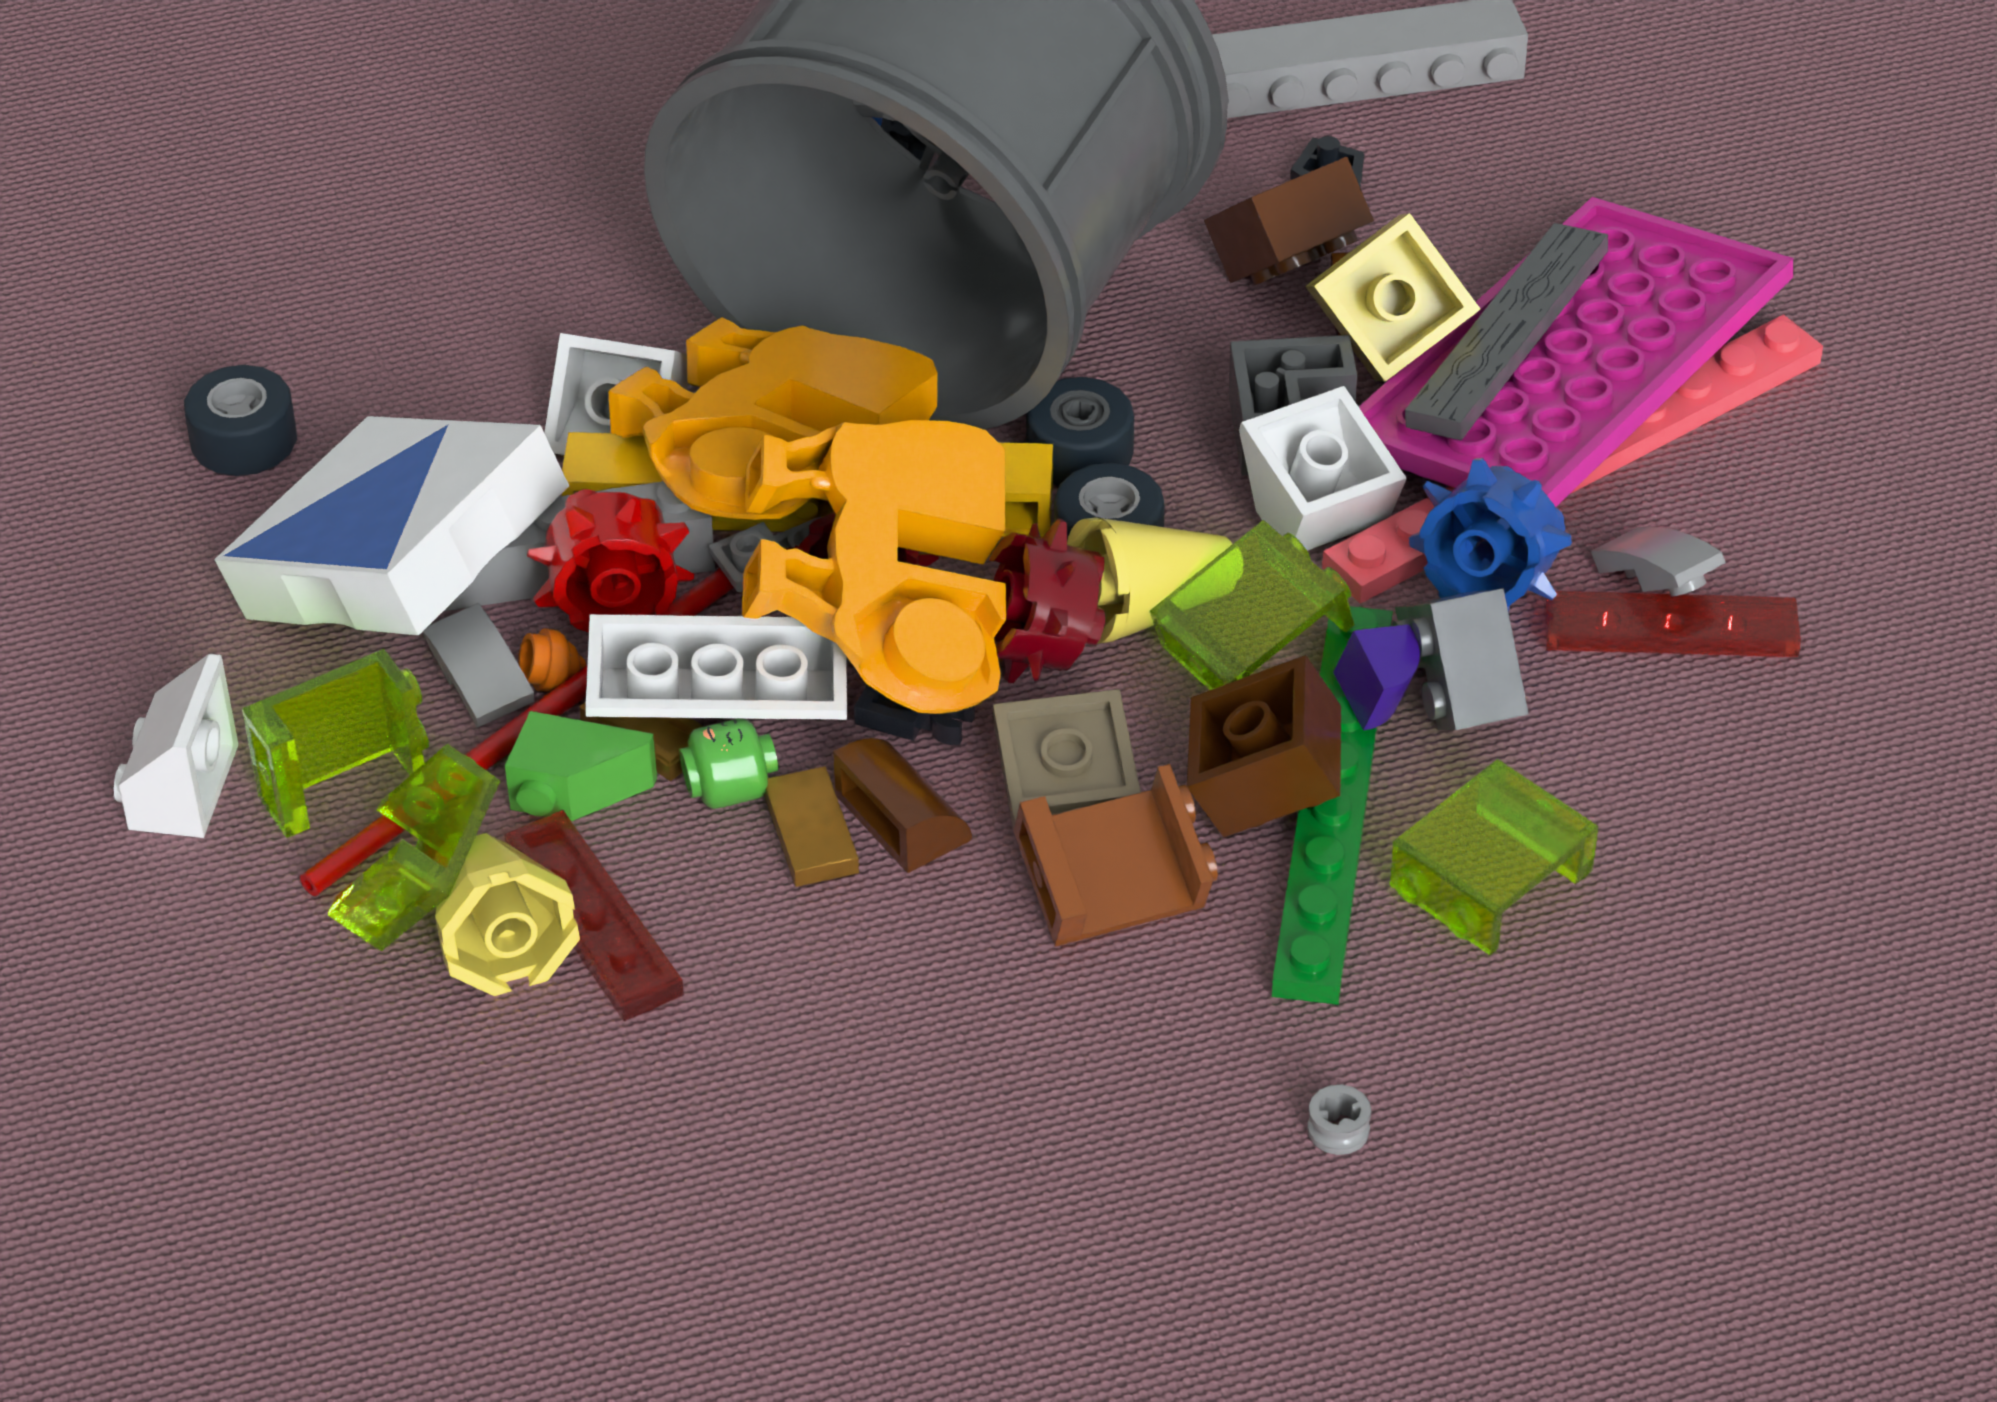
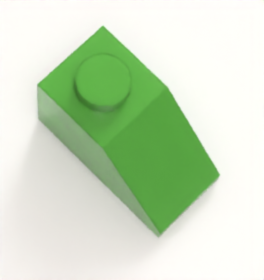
(576, 766)

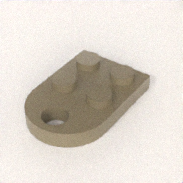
(1066, 750)

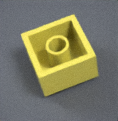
(1393, 297)

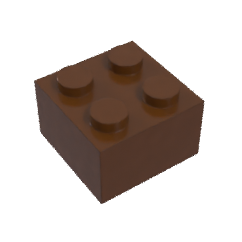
(1290, 223)
(1264, 746)

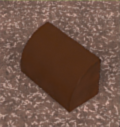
(896, 803)

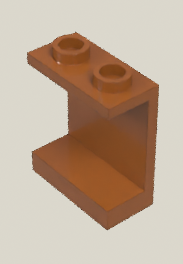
(1116, 860)

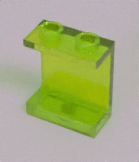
(1248, 606)
(331, 728)
(444, 810)
(1489, 851)

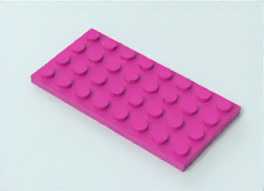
(1604, 364)

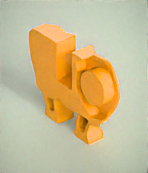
(761, 385)
(905, 485)

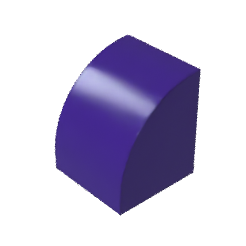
(1377, 671)

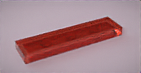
(1672, 624)
(611, 935)

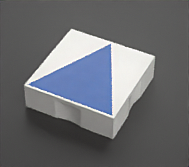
(393, 523)

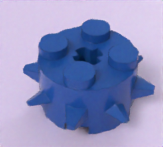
(1491, 534)

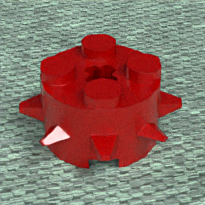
(610, 557)

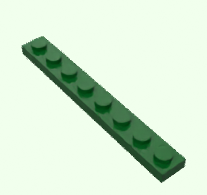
(1327, 851)

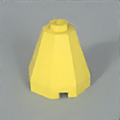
(505, 919)

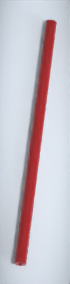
(494, 747)

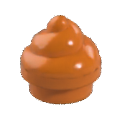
(548, 659)

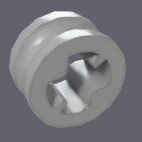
(1349, 1133)

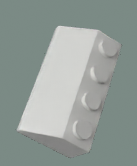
(712, 668)

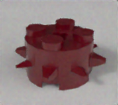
(1048, 600)

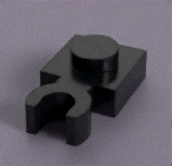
(884, 715)

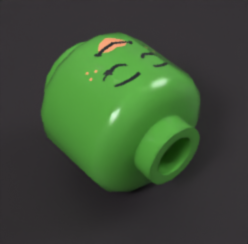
(727, 763)

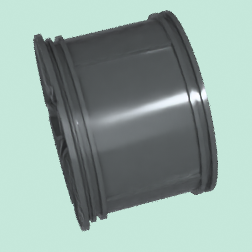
(813, 216)

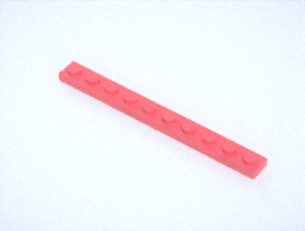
(1733, 375)

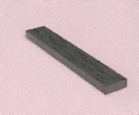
(1506, 332)

